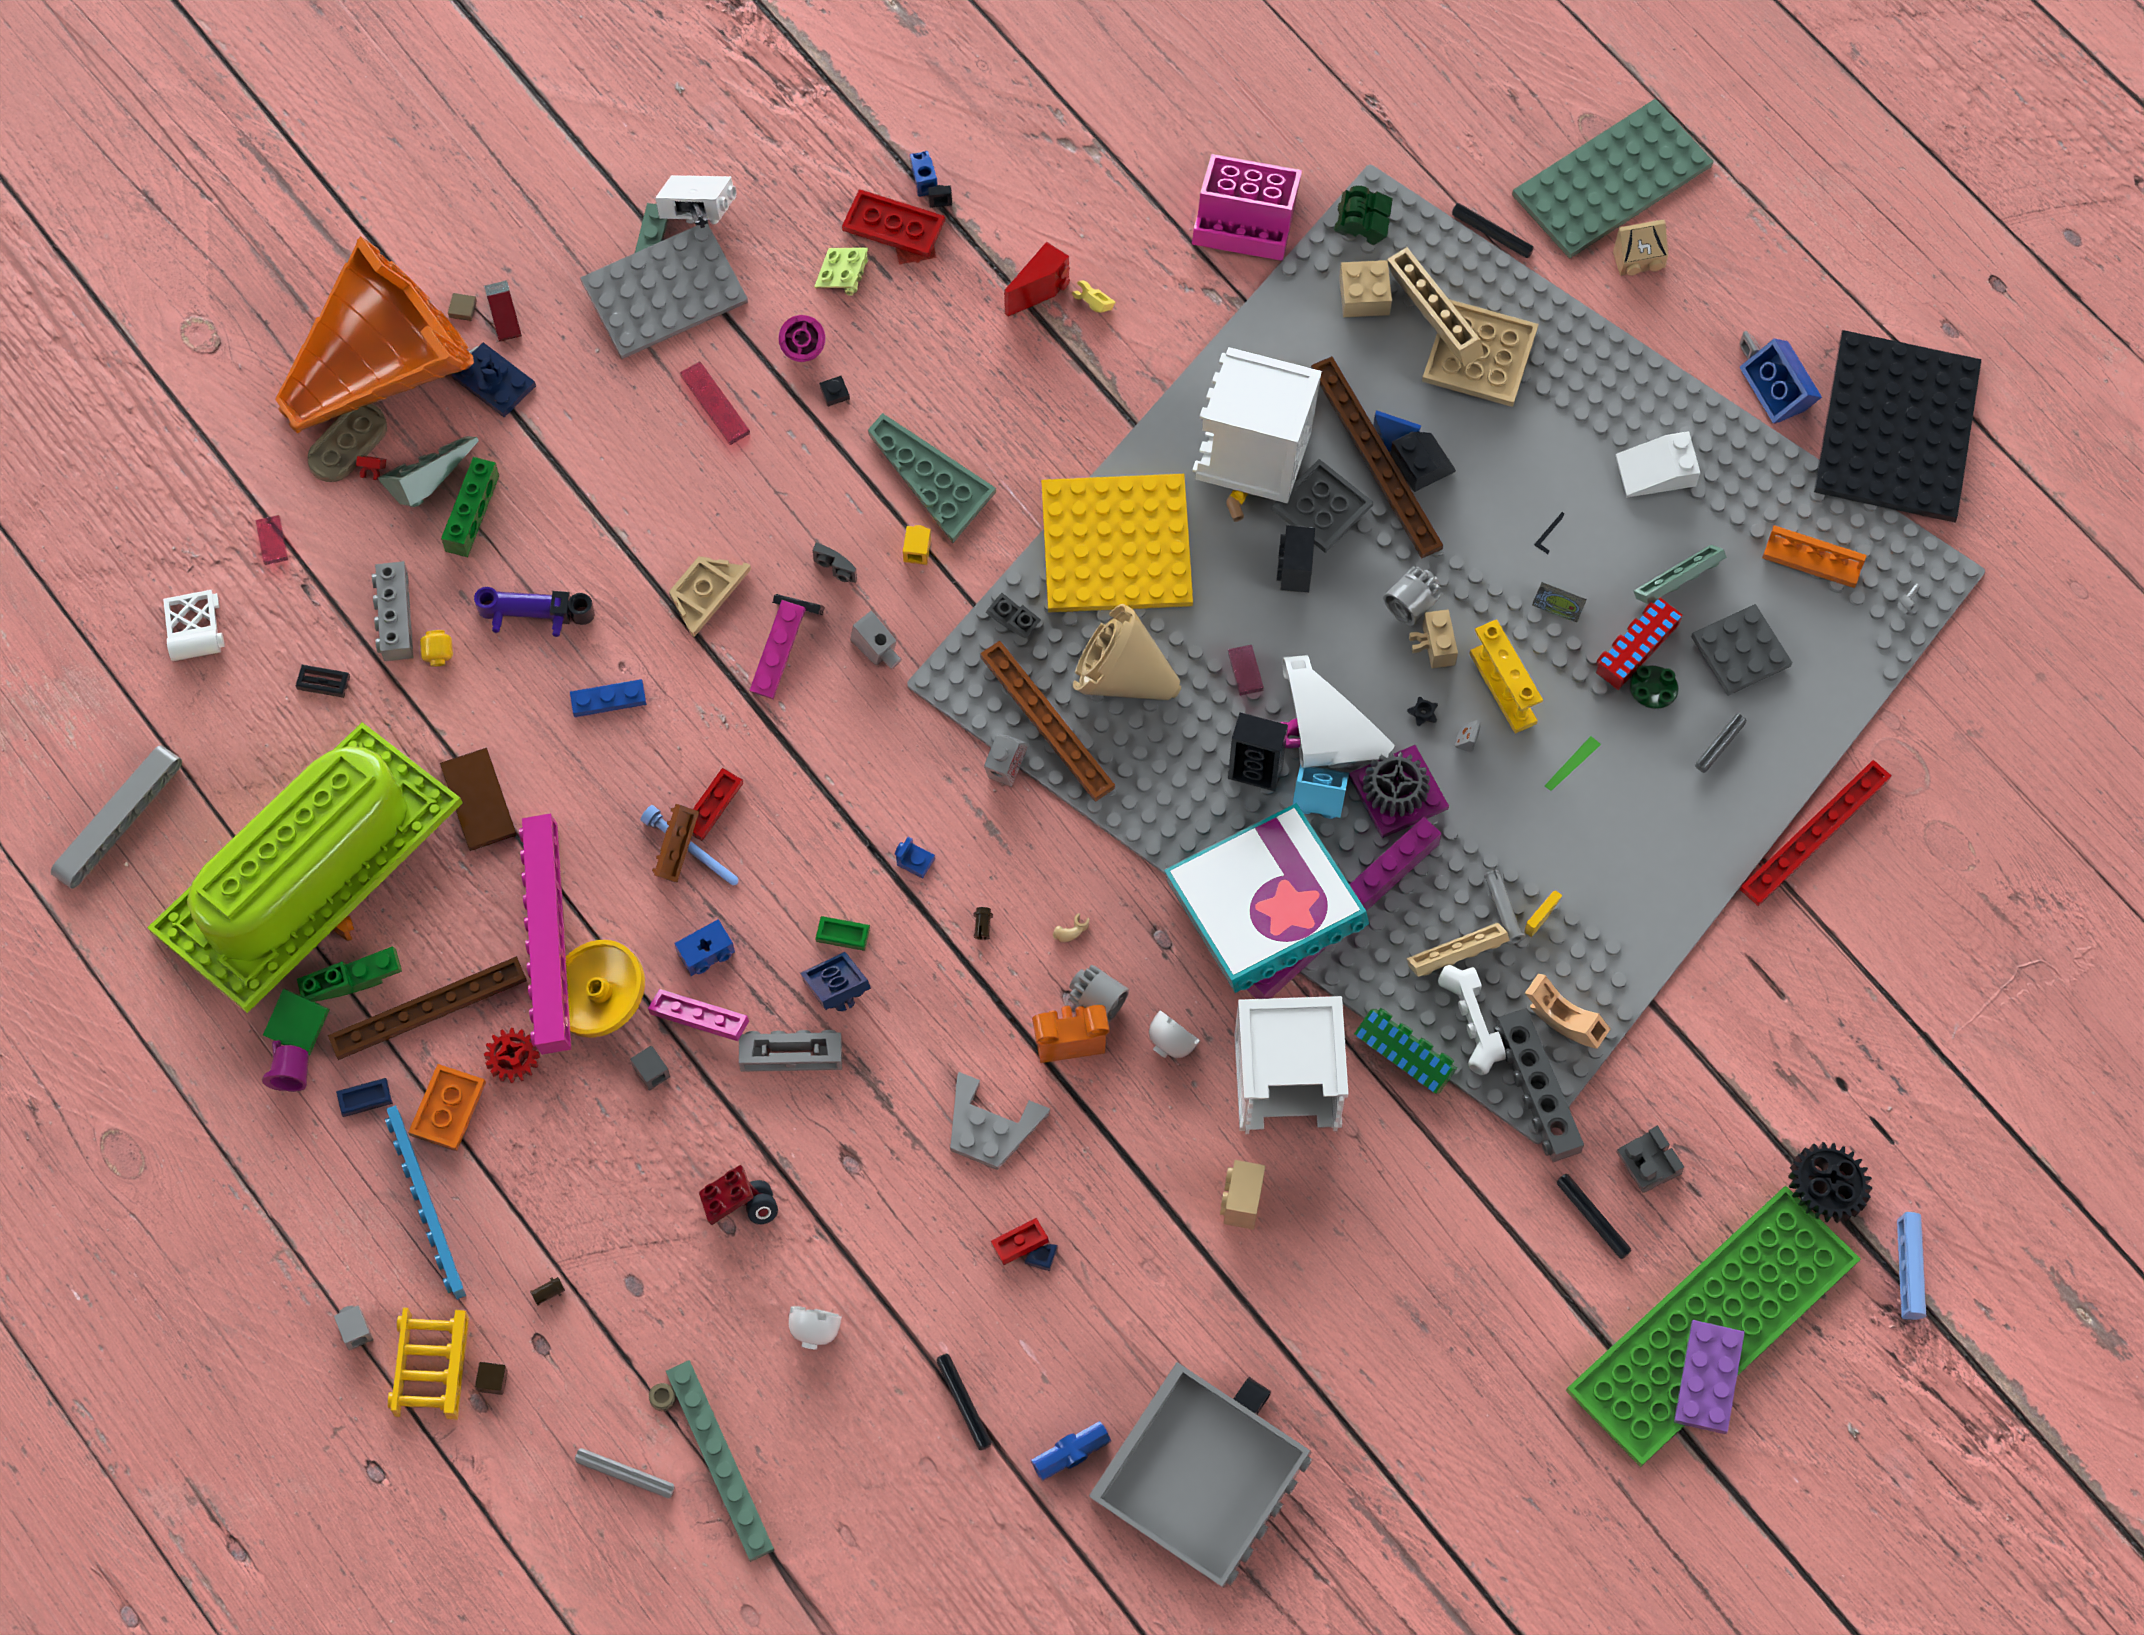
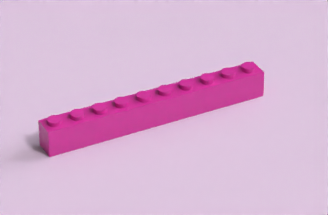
(546, 934)

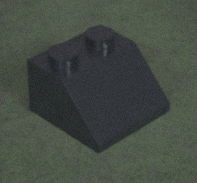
(1420, 459)

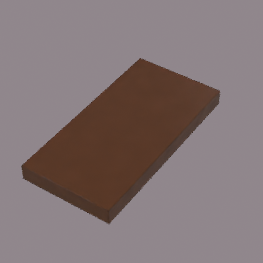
(484, 809)

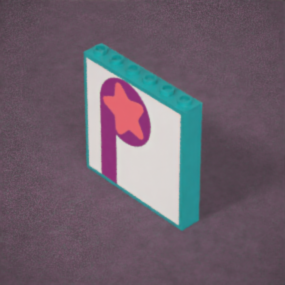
(1266, 898)

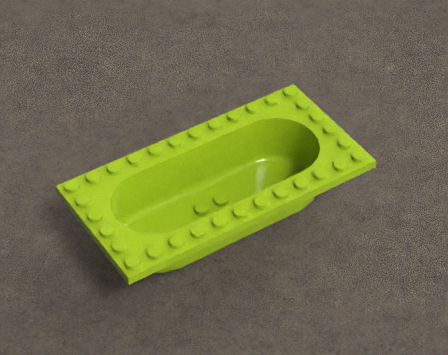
(303, 865)

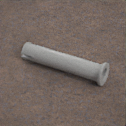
(1504, 907)

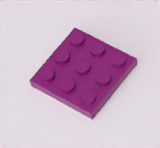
(1384, 822)

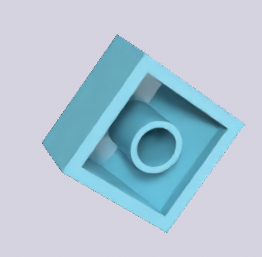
(1320, 791)

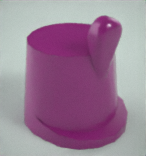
(287, 1069)

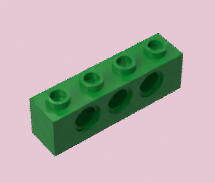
(470, 507)

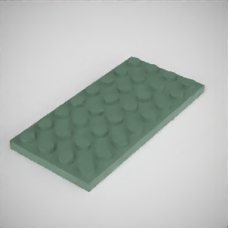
(1612, 178)

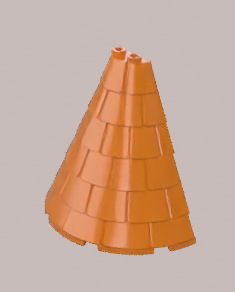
(369, 343)

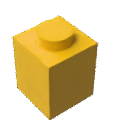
(917, 544)

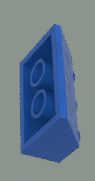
(1780, 381)

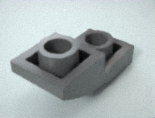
(841, 567)
(1015, 618)

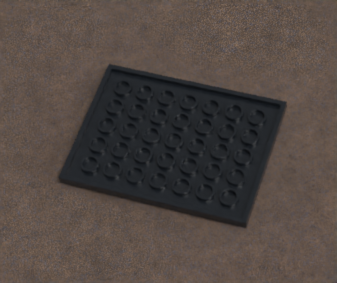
(1898, 426)

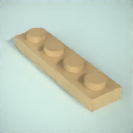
(1458, 949)

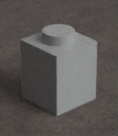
(353, 1327)

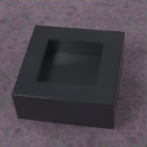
(940, 196)
(834, 391)

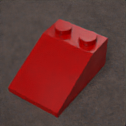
(1038, 280)

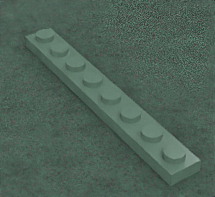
(720, 1461)

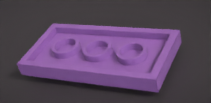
(1709, 1377)

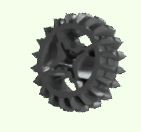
(1374, 781)

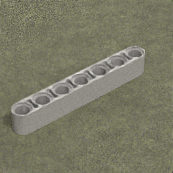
(116, 816)

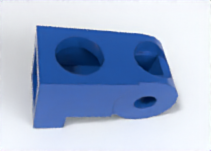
(923, 172)

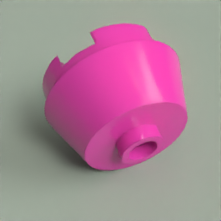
(801, 338)

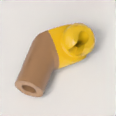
(1234, 504)

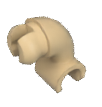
(1068, 935)

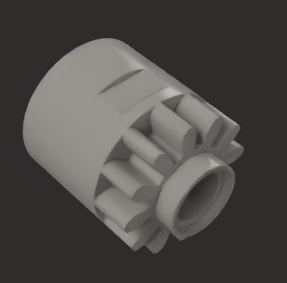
(1413, 595)
(1098, 988)

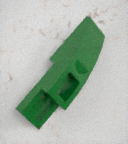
(351, 977)

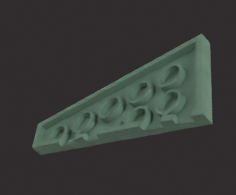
(941, 484)

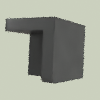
(650, 1067)

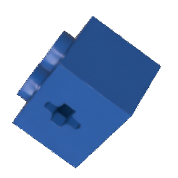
(711, 937)

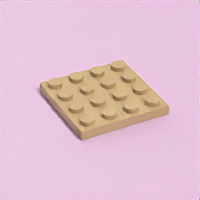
(1501, 368)

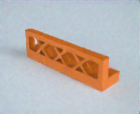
(1813, 558)

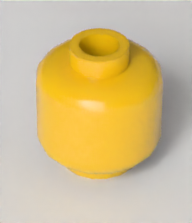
(436, 647)

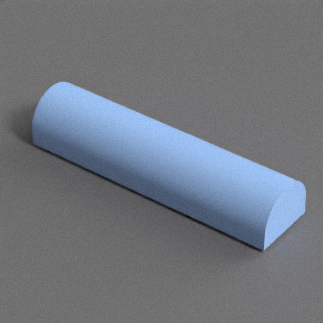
(1911, 1266)

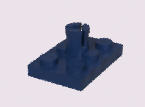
(495, 380)
(836, 982)

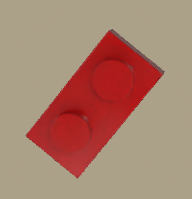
(1019, 1241)

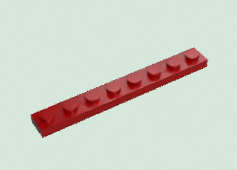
(1815, 833)

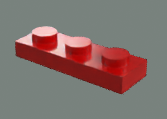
(715, 801)

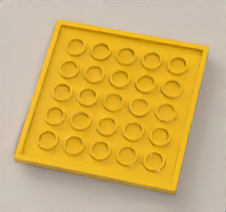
(1116, 542)

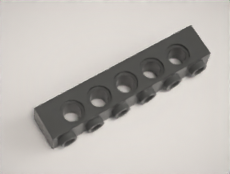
(1521, 1025)

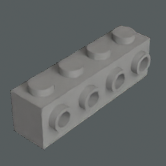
(393, 611)

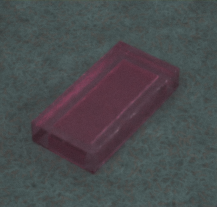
(272, 540)
(1245, 670)

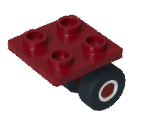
(734, 1191)

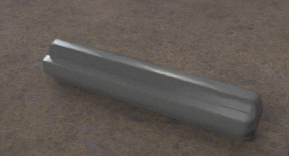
(1720, 743)

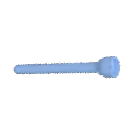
(653, 817)

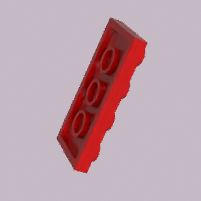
(893, 223)

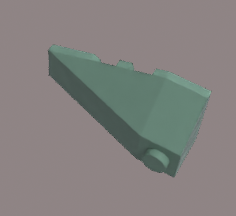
(419, 480)

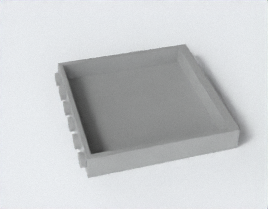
(1201, 1475)

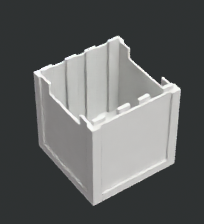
(1257, 424)
(1290, 1060)

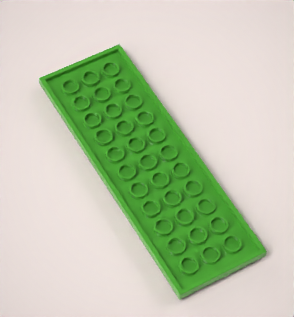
(1750, 1284)

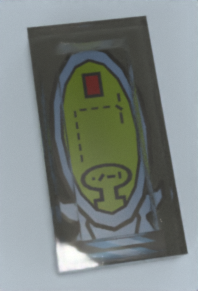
(1559, 602)

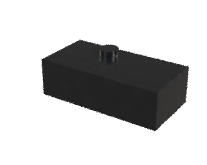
(1257, 751)

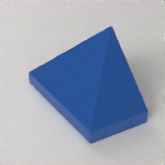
(1392, 428)

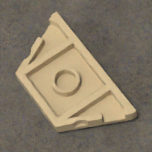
(705, 589)

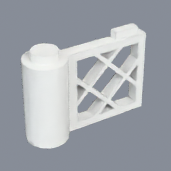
(192, 640)

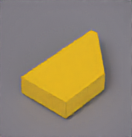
(1542, 913)

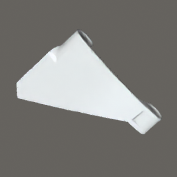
(1328, 724)

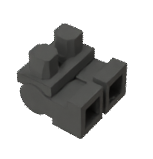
(1650, 1160)

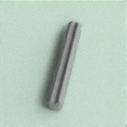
(624, 1473)

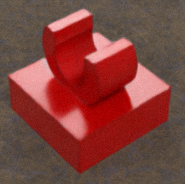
(372, 464)

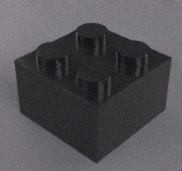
(1296, 558)

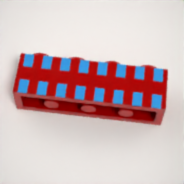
(1638, 643)

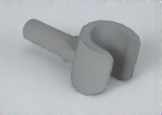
(1906, 603)

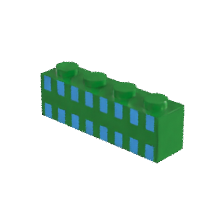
(1405, 1050)

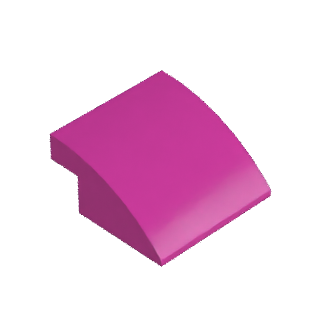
(1246, 207)

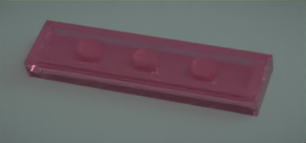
(715, 403)

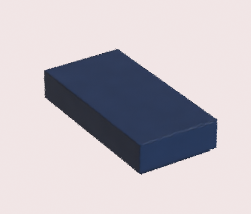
(364, 1097)

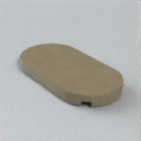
(349, 436)

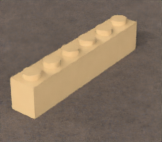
(1435, 306)

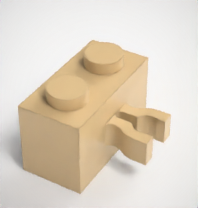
(1437, 639)

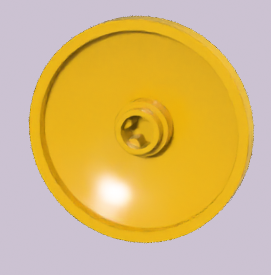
(603, 987)

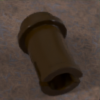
(982, 922)
(547, 1291)

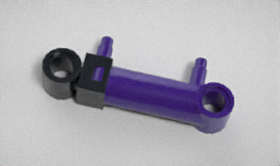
(556, 607)

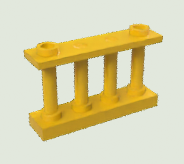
(1506, 676)
(450, 1377)

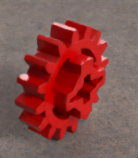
(499, 1060)

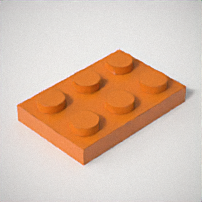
(447, 1107)

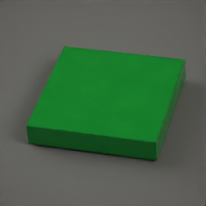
(296, 1021)

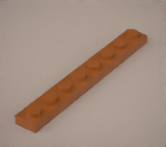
(1047, 721)

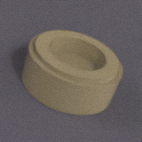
(662, 1397)

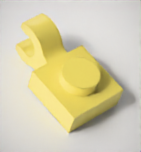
(1095, 298)

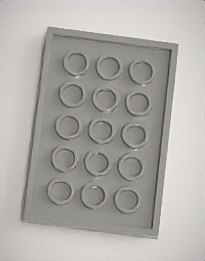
(664, 290)

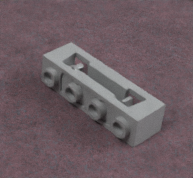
(826, 1048)

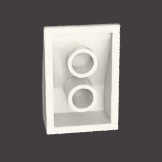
(1659, 465)

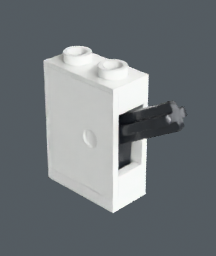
(696, 198)

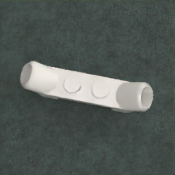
(1467, 986)

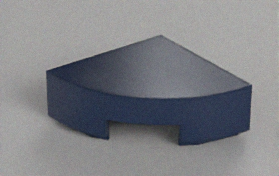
(1042, 1257)

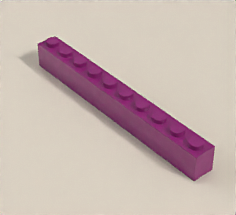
(1369, 888)

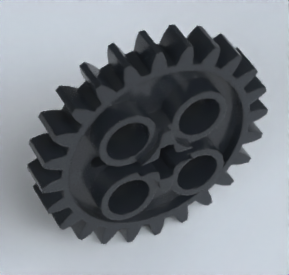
(1830, 1182)

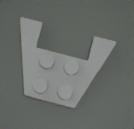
(987, 1135)

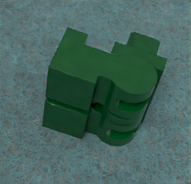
(1364, 214)

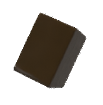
(491, 1378)

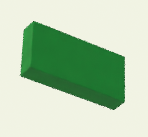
(842, 933)

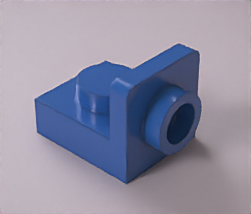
(913, 858)

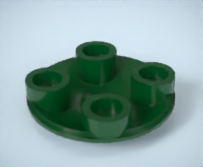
(1654, 686)

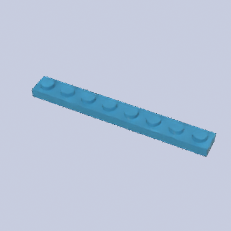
(427, 1212)

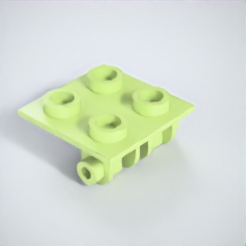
(843, 269)

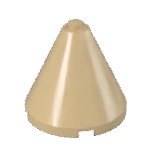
(1125, 661)

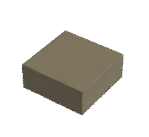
(462, 307)

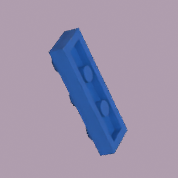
(608, 698)

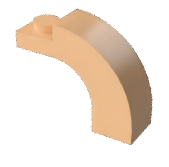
(1564, 1017)

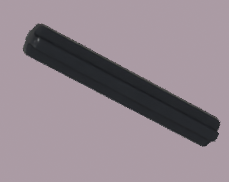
(1492, 230)
(1594, 1216)
(963, 1401)

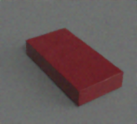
(504, 316)

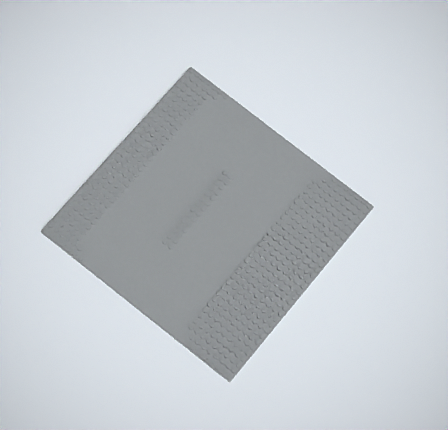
(1635, 830)

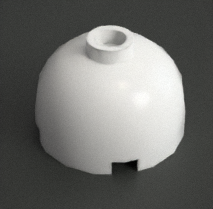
(1171, 1037)
(813, 1326)

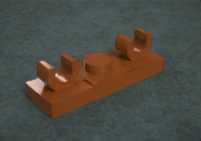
(675, 843)

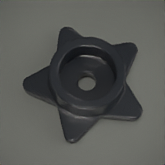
(1425, 705)

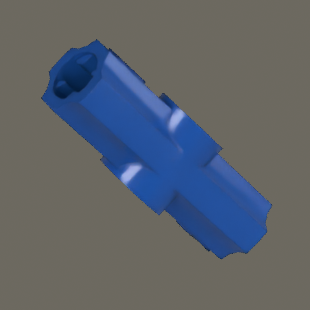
(1071, 1451)

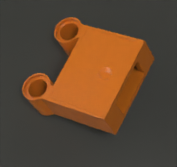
(1071, 1035)

